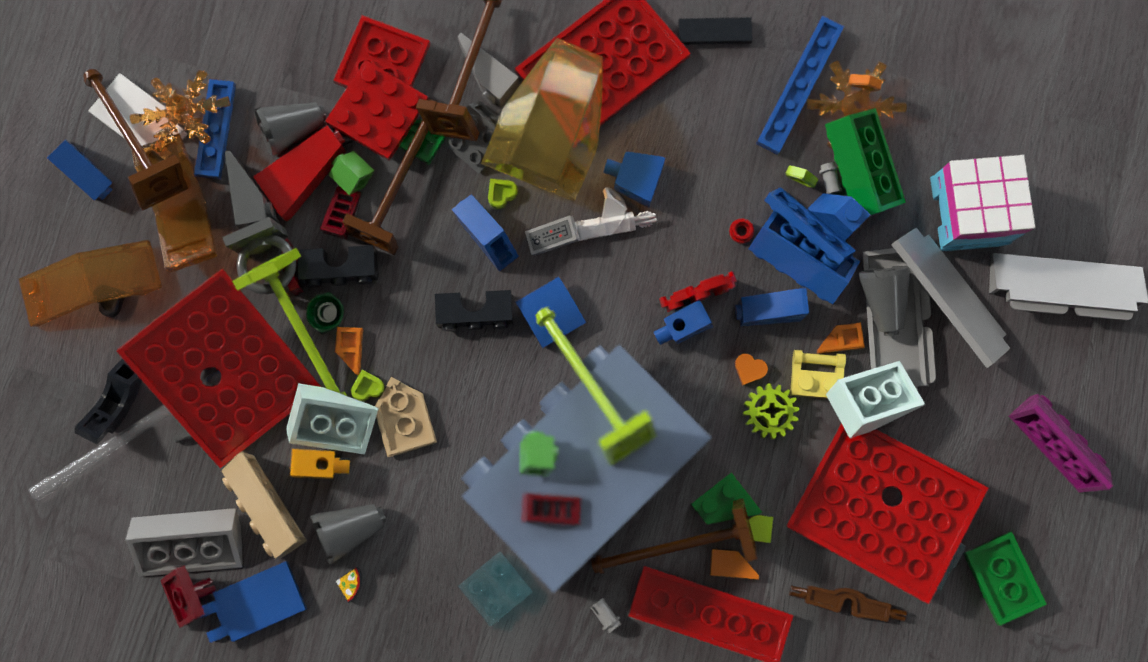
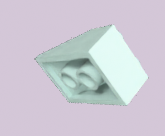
(873, 398)
(330, 420)

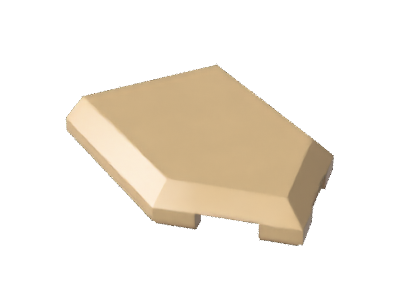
(403, 419)

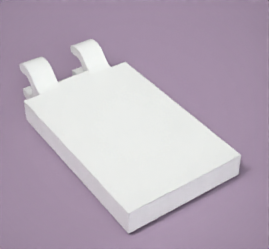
(129, 101)

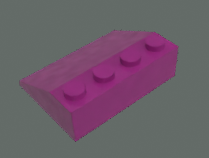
(1062, 445)

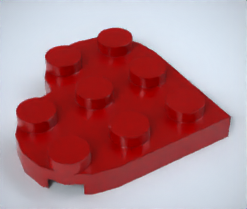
(718, 284)

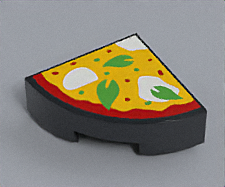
(350, 584)

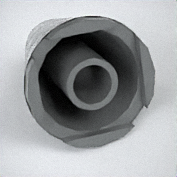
(288, 124)
(887, 296)
(346, 529)

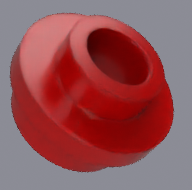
(745, 224)

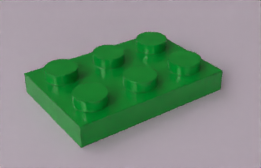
(1004, 578)

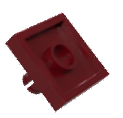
(185, 596)

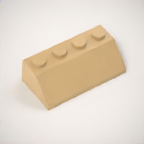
(263, 505)

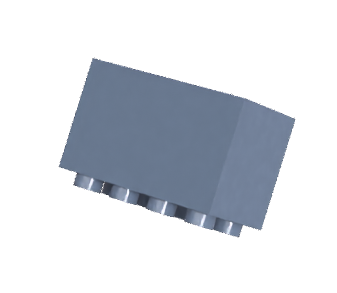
(581, 470)

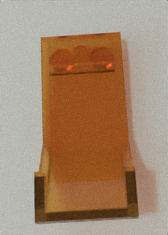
(183, 218)
(89, 279)

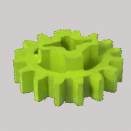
(770, 400)

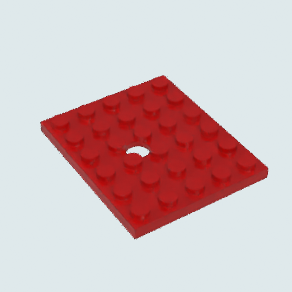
(226, 332)
(900, 543)

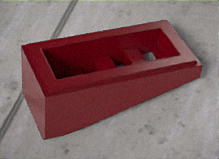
(332, 230)
(527, 504)

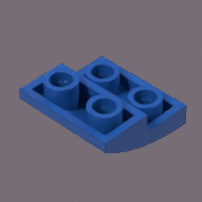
(556, 298)

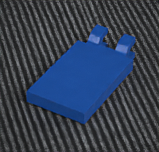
(255, 603)

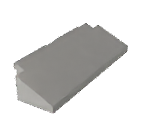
(1056, 284)
(953, 295)
(915, 342)

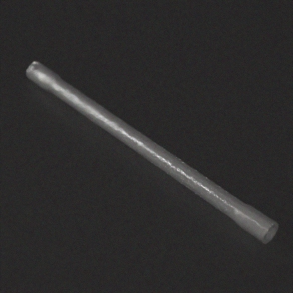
(52, 482)

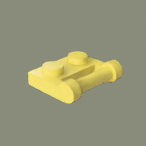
(815, 383)

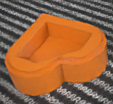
(865, 81)
(750, 369)

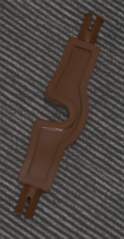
(860, 607)

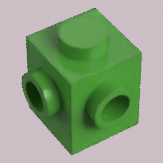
(351, 172)
(537, 454)

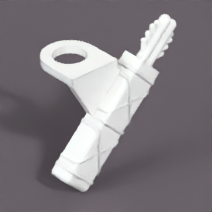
(613, 219)

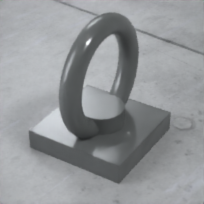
(258, 239)

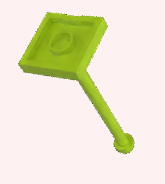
(269, 273)
(625, 437)

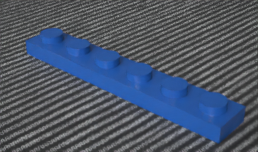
(800, 85)

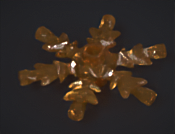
(861, 96)
(180, 110)

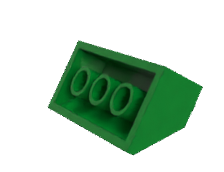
(865, 161)

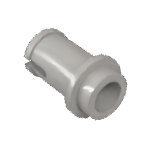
(830, 178)
(605, 615)

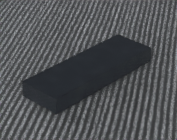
(715, 30)

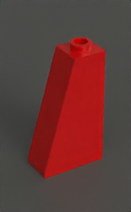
(300, 171)

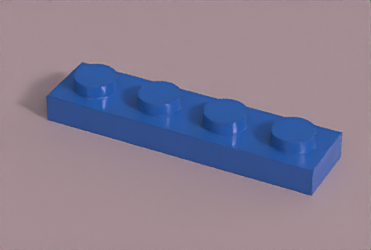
(211, 155)
(809, 225)

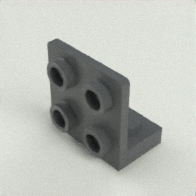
(473, 151)

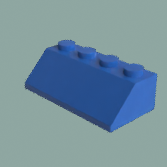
(801, 260)

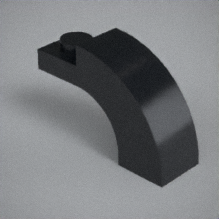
(113, 404)

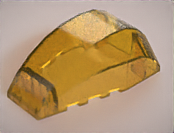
(551, 122)

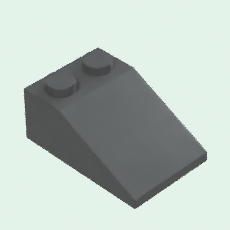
(247, 199)

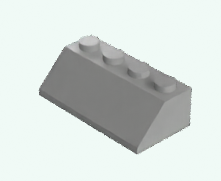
(190, 539)

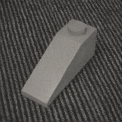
(492, 77)

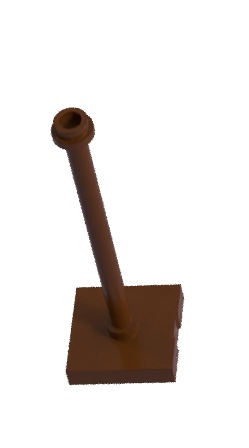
(451, 118)
(155, 181)
(372, 231)
(739, 530)

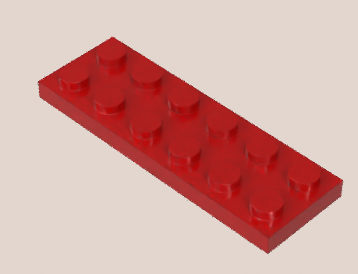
(710, 615)

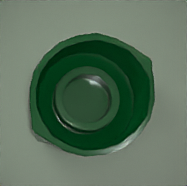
(324, 312)

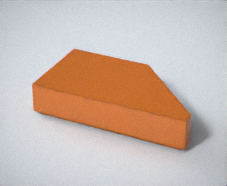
(843, 338)
(349, 347)
(730, 564)

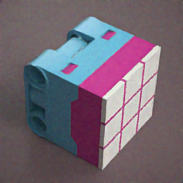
(982, 202)

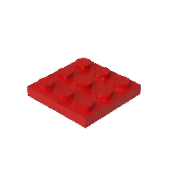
(385, 47)
(376, 110)

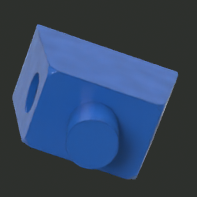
(636, 175)
(695, 321)

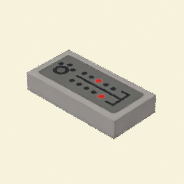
(552, 235)

